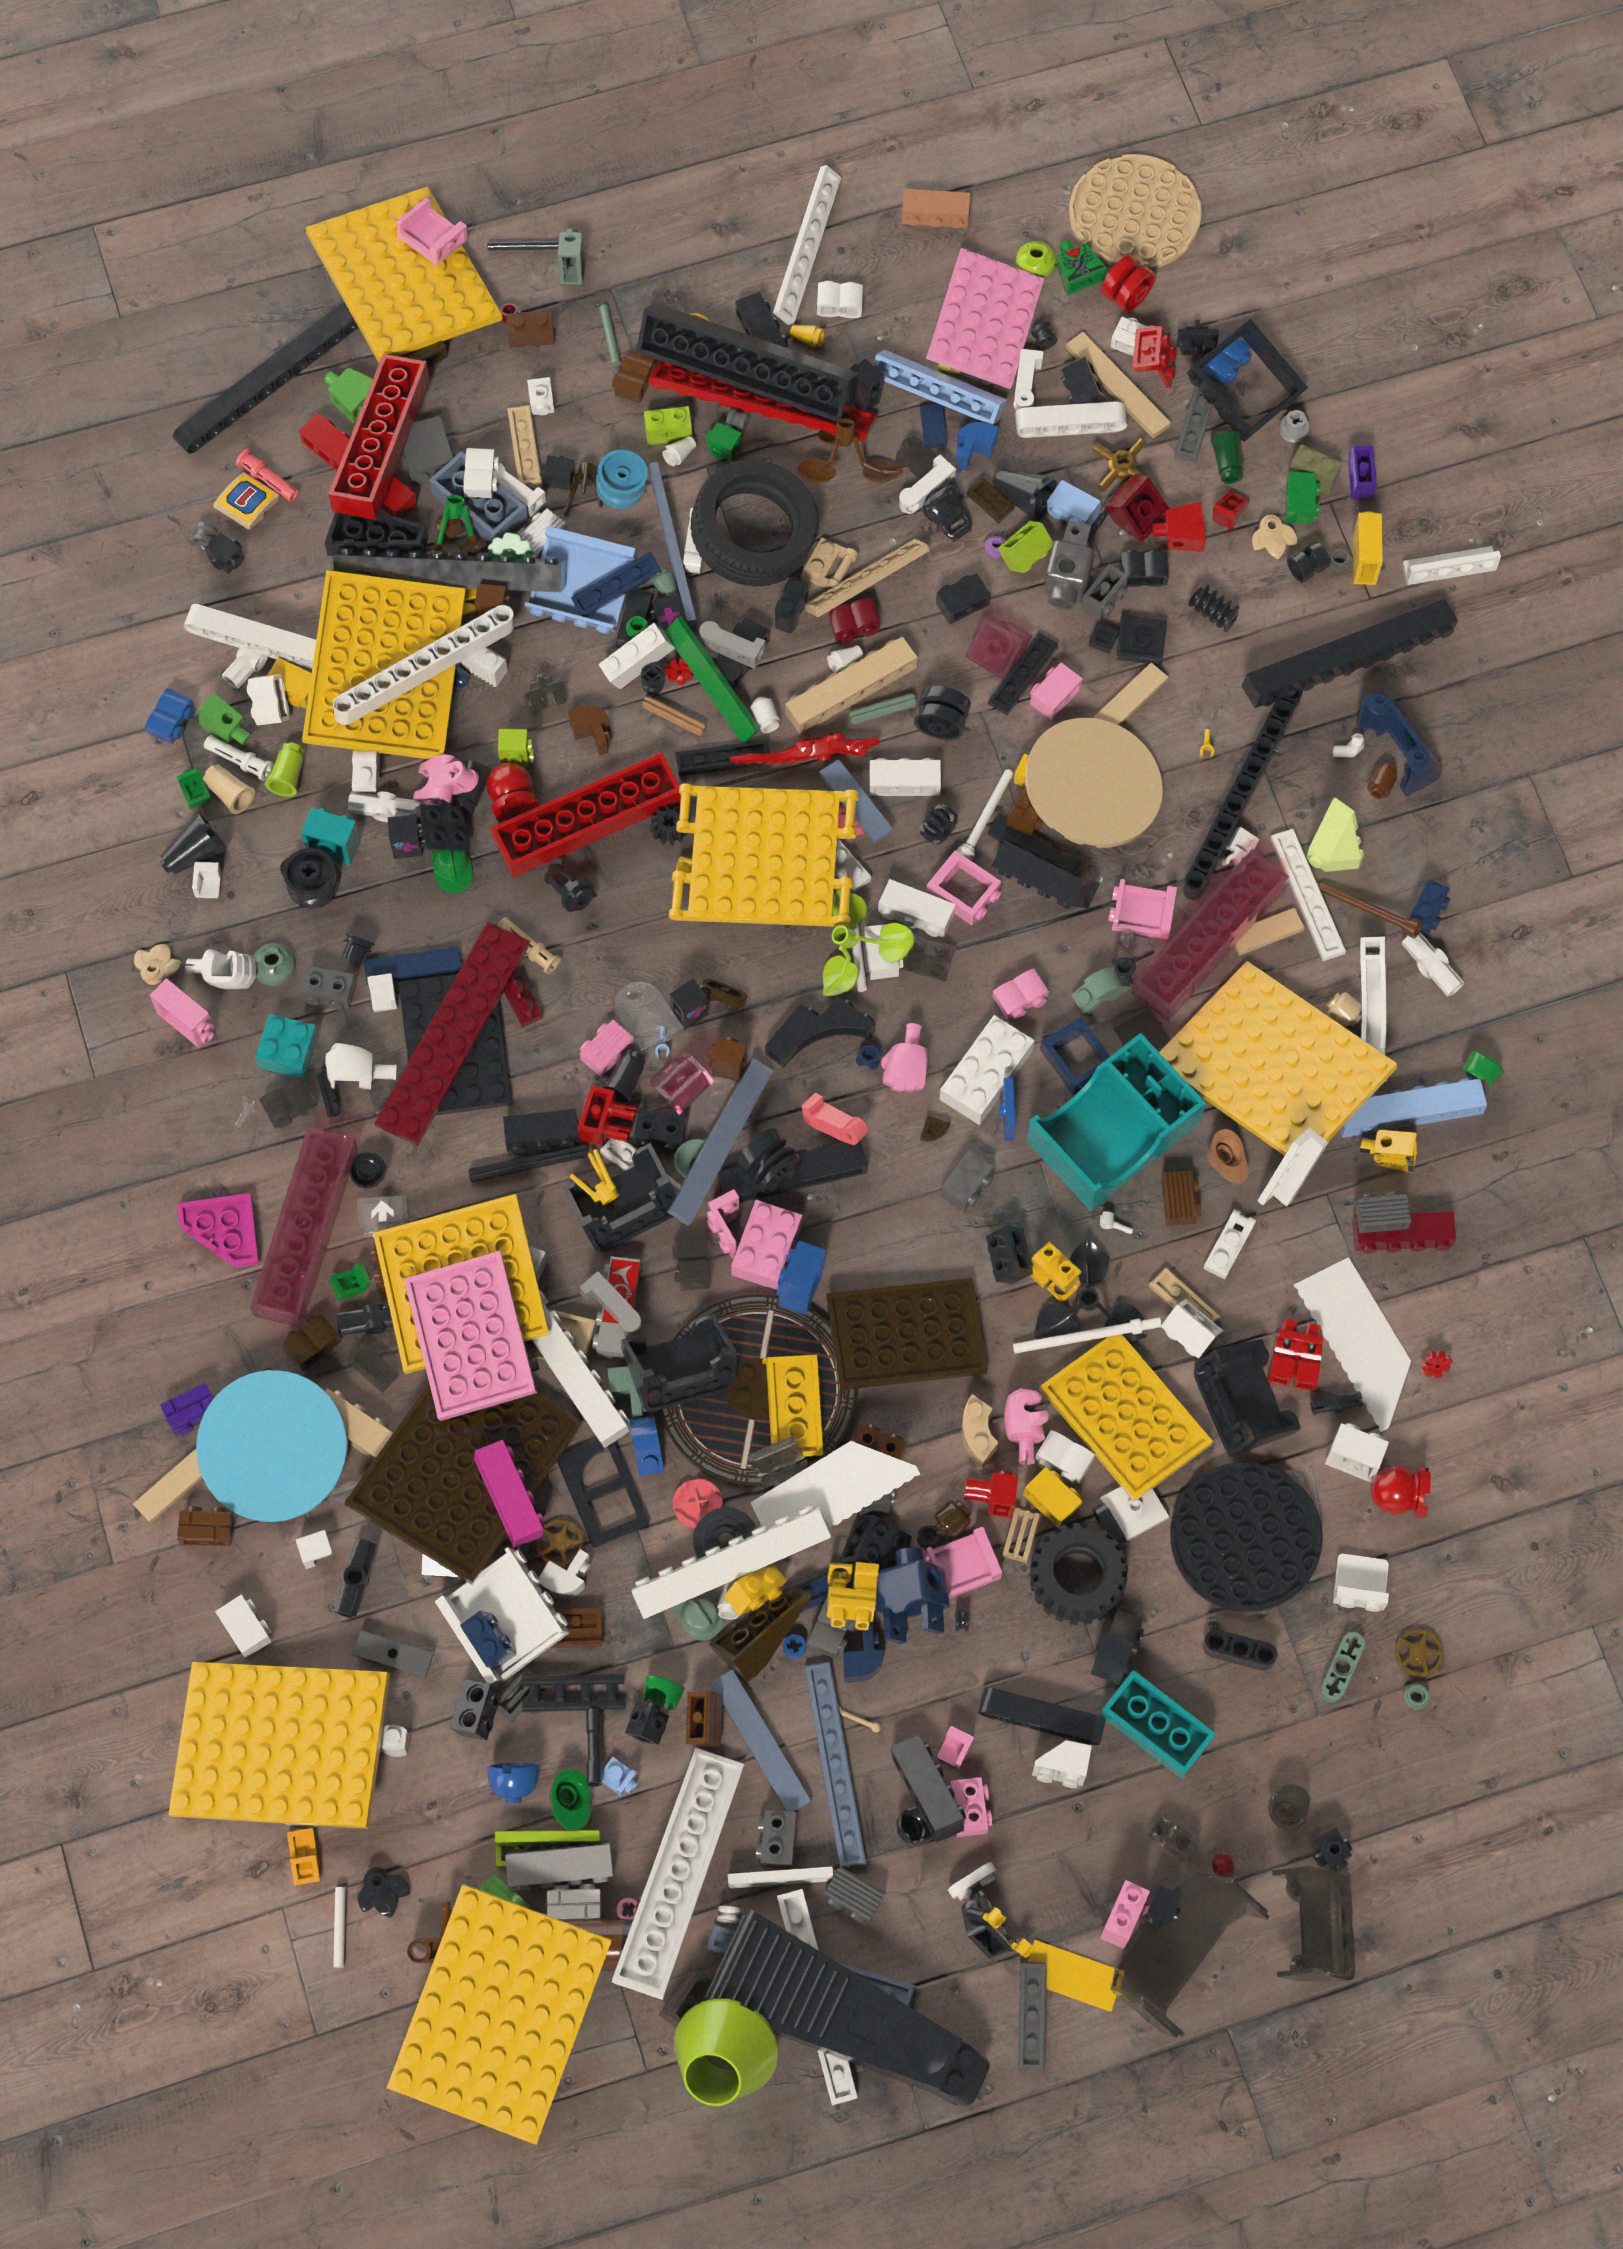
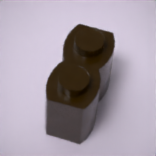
(311, 1341)

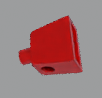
(1182, 528)

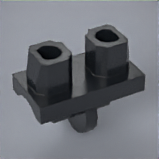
(1197, 337)

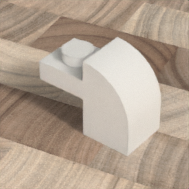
(365, 770)
(564, 1583)

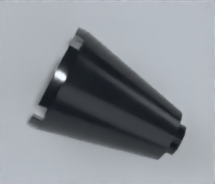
(1026, 491)
(193, 844)

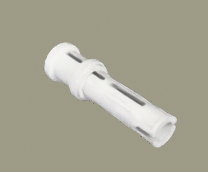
(247, 761)

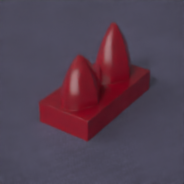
(522, 1001)

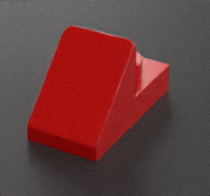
(1228, 509)

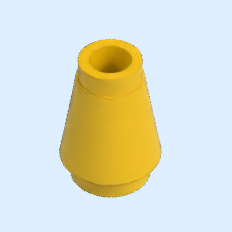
(808, 334)

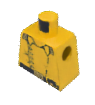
(1392, 1149)

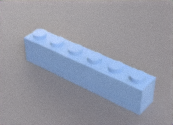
(940, 387)
(1417, 1107)

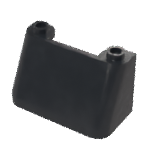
(642, 1202)
(682, 1367)
(1241, 1398)

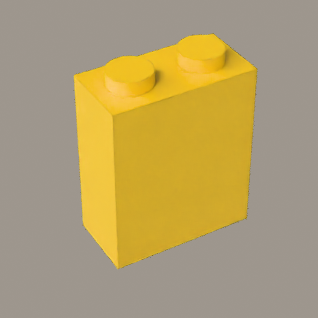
(1367, 548)

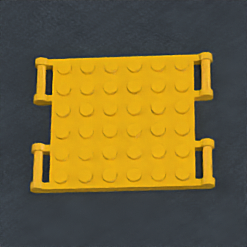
(764, 856)

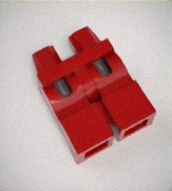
(1296, 1356)

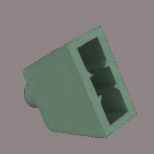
(570, 246)

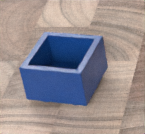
(801, 1277)

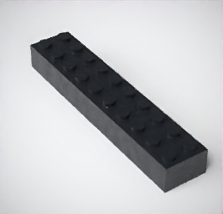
(747, 362)

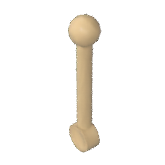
(875, 1727)

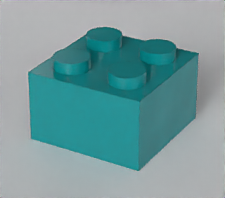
(331, 834)
(286, 1046)

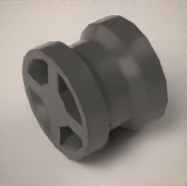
(737, 419)
(204, 534)

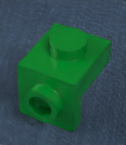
(193, 788)
(350, 1283)

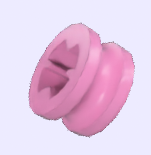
(620, 1910)

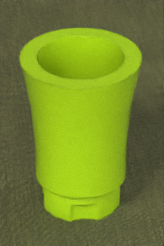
(286, 770)

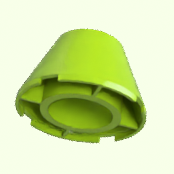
(733, 2034)

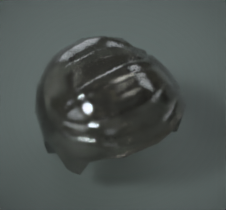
(1289, 1806)

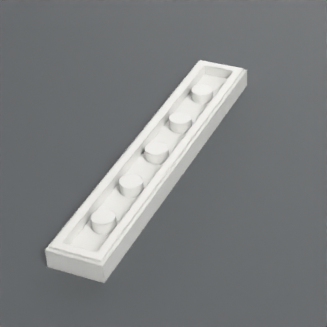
(1308, 895)

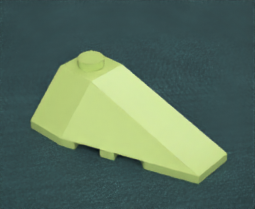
(1336, 841)

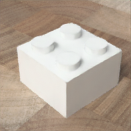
(1357, 1452)

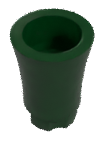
(1228, 455)

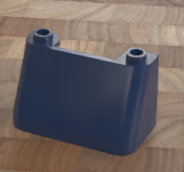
(1385, 715)

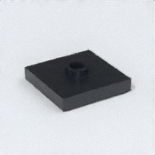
(1141, 640)

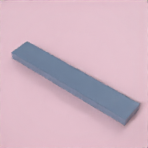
(761, 1742)

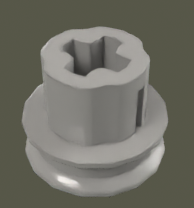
(1294, 432)

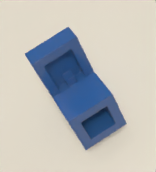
(976, 438)
(646, 1445)

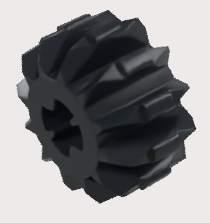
(938, 824)
(659, 828)

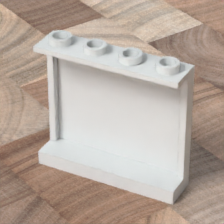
(518, 1604)

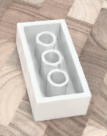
(980, 1074)

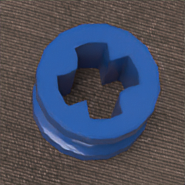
(789, 1652)

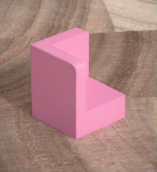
(955, 1747)

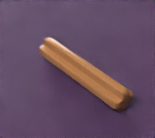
(674, 715)

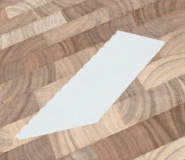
(1358, 1336)
(835, 1484)

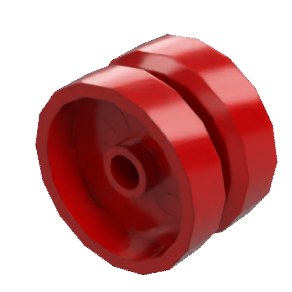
(1128, 283)

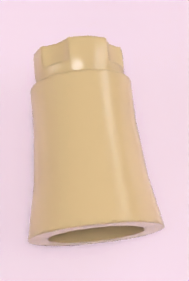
(229, 789)

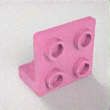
(722, 1211)

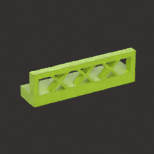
(542, 1839)

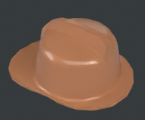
(1228, 1156)

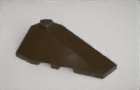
(755, 1641)

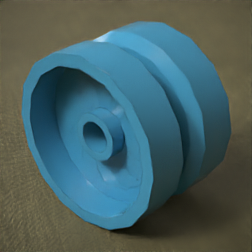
(621, 479)

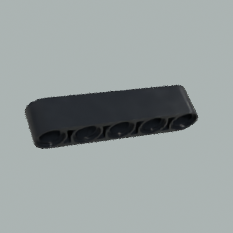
(1041, 1716)

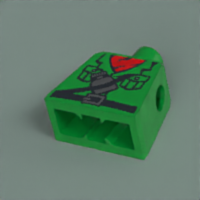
(1079, 267)

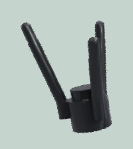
(1127, 966)

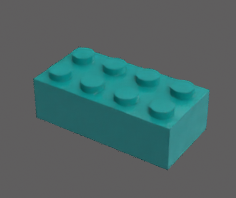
(1157, 1724)

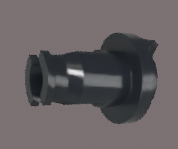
(575, 893)

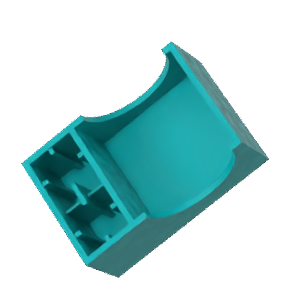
(1117, 1122)

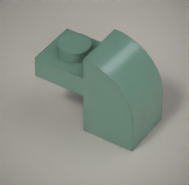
(1098, 987)
(622, 1386)

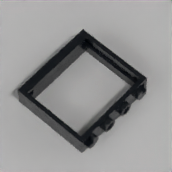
(1272, 360)

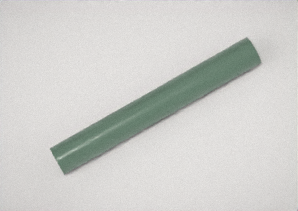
(609, 333)

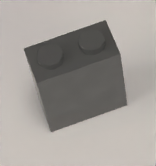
(426, 449)

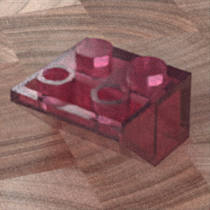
(681, 1082)

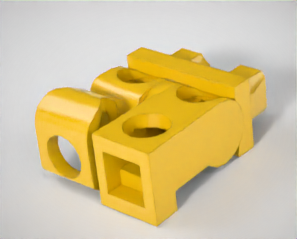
(1053, 1265)
(853, 1603)

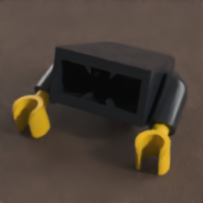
(987, 1930)

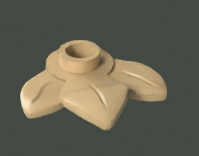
(1273, 539)
(156, 964)

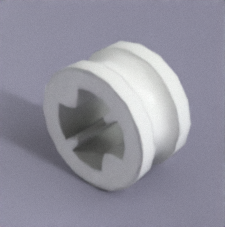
(728, 1914)

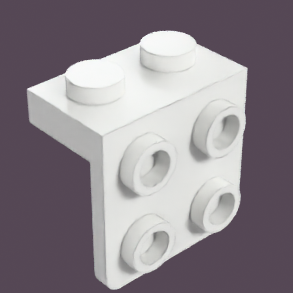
(1361, 1582)

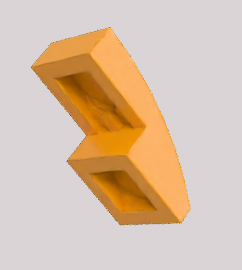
(303, 1856)

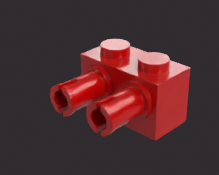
(597, 1114)
(997, 1493)

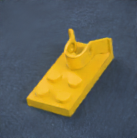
(795, 1401)

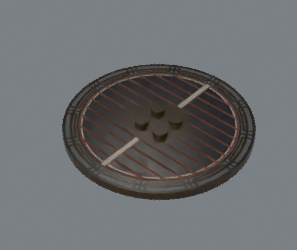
(730, 1425)

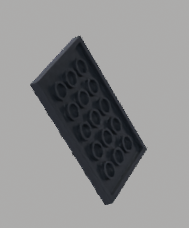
(484, 1075)

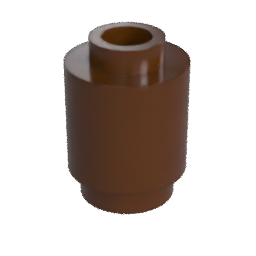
(1382, 781)

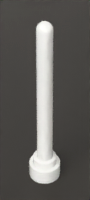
(968, 849)

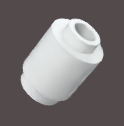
(765, 714)

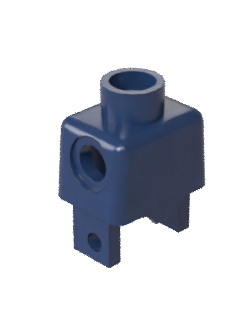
(911, 1591)

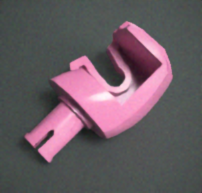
(906, 1063)
(1024, 1426)

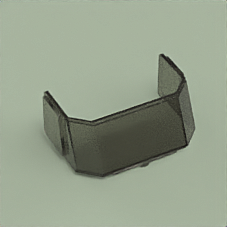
(1166, 1957)

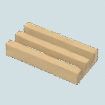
(1025, 1514)

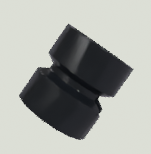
(1308, 561)

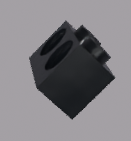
(471, 1708)

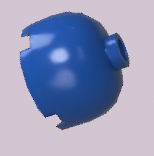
(513, 1780)

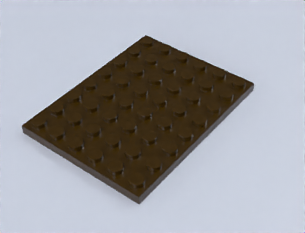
(431, 1489)

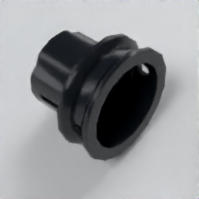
(356, 948)

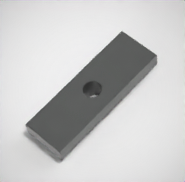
(377, 1650)

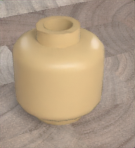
(1344, 1009)

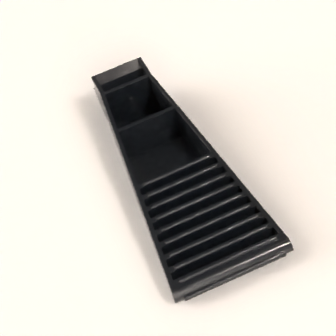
(841, 2013)

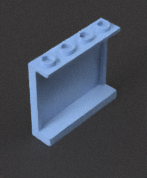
(585, 564)

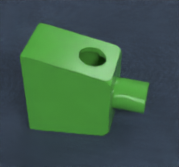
(348, 391)
(222, 721)

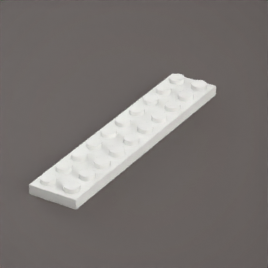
(678, 1874)

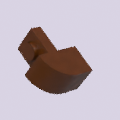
(591, 721)

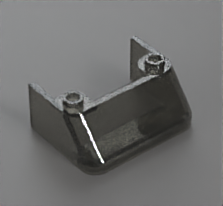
(1324, 1925)

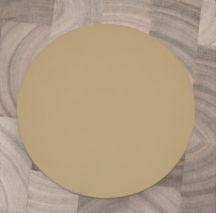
(1135, 209)
(1093, 782)

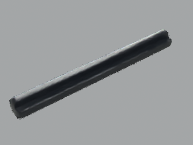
(528, 1162)

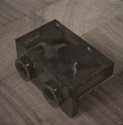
(929, 958)

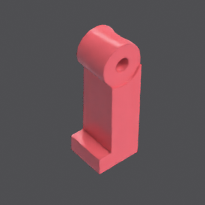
(833, 1121)

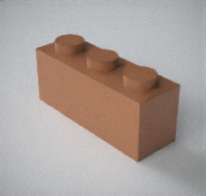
(935, 208)

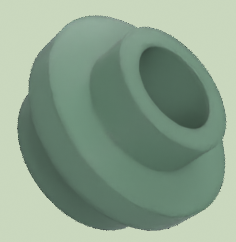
(1421, 1691)

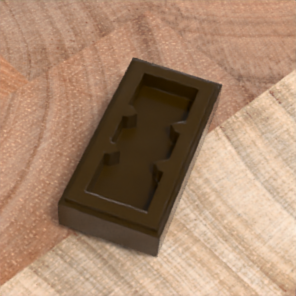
(990, 500)

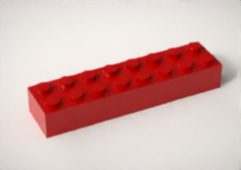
(379, 436)
(586, 815)

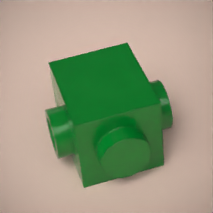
(723, 441)

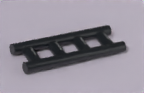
(560, 1702)

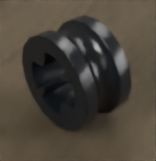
(962, 1620)

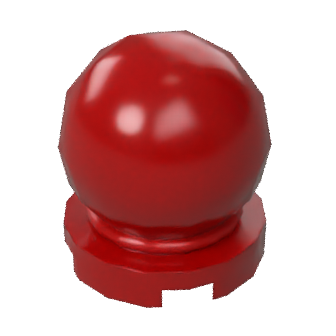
(511, 791)
(1400, 1490)

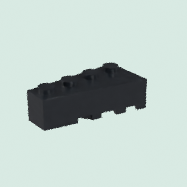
(381, 534)
(1044, 875)

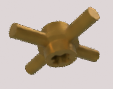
(1120, 464)

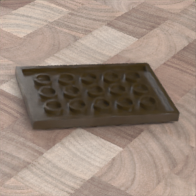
(906, 1334)

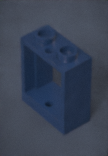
(1061, 1038)

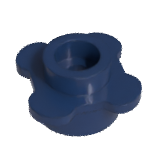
(866, 1050)

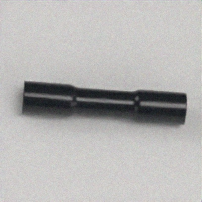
(594, 1763)

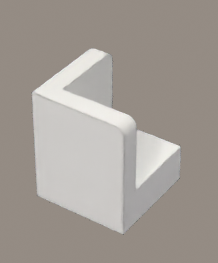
(206, 880)
(382, 992)
(313, 1548)

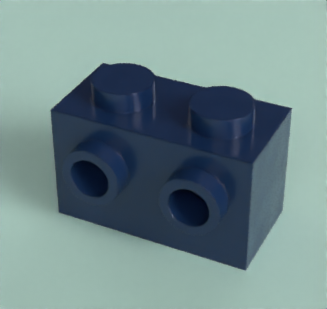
(1430, 903)
(488, 1640)

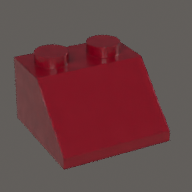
(1137, 507)

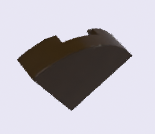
(934, 1129)

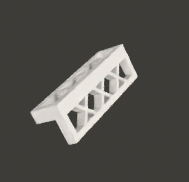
(1450, 565)
(1294, 1168)

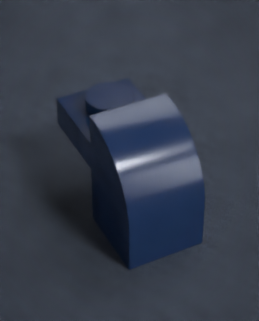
(864, 1664)

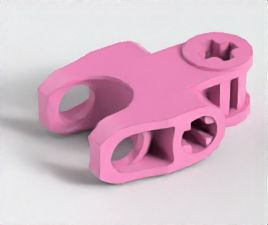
(446, 778)

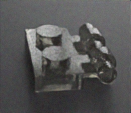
(775, 1457)

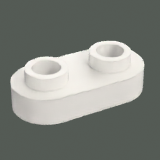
(964, 1887)

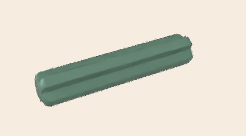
(882, 708)

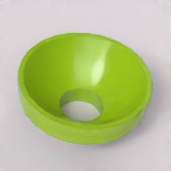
(1039, 266)

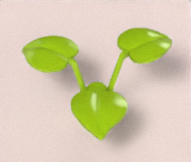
(839, 972)

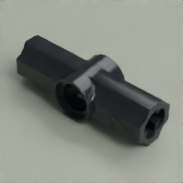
(371, 1320)
(359, 1563)

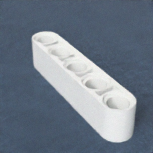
(1070, 419)

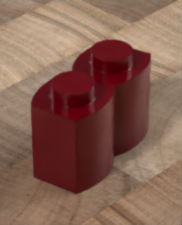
(854, 620)

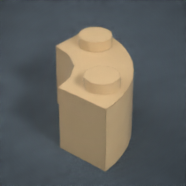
(976, 1433)

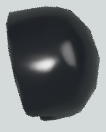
(367, 1170)
(913, 1828)

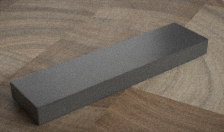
(1194, 427)
(1031, 2016)

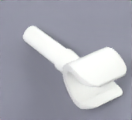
(1107, 1222)

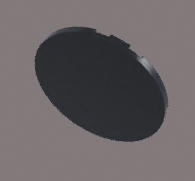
(1246, 1537)

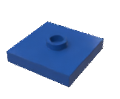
(1007, 1109)

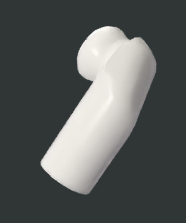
(1351, 749)

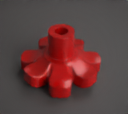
(678, 670)
(1436, 1364)

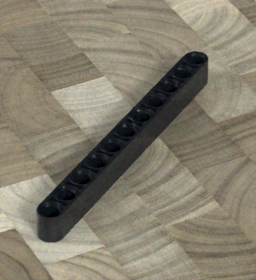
(265, 379)
(1240, 799)

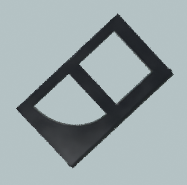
(572, 1467)

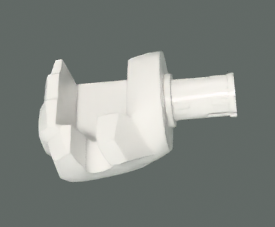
(223, 970)
(355, 1064)

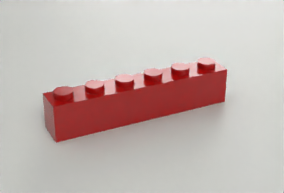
(330, 444)

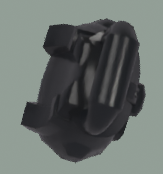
(946, 509)

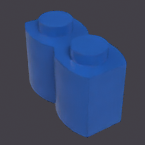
(1226, 364)
(169, 716)

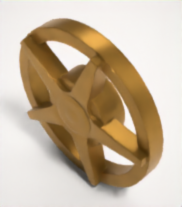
(560, 1542)
(1419, 1653)

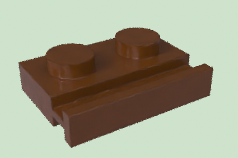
(584, 1628)

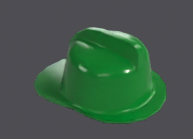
(452, 870)
(570, 1799)

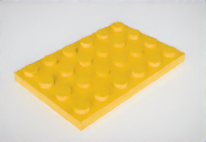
(1126, 1415)

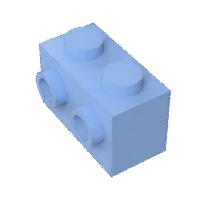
(1073, 504)

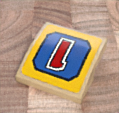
(246, 500)

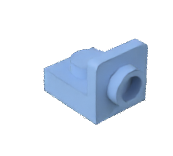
(619, 1777)

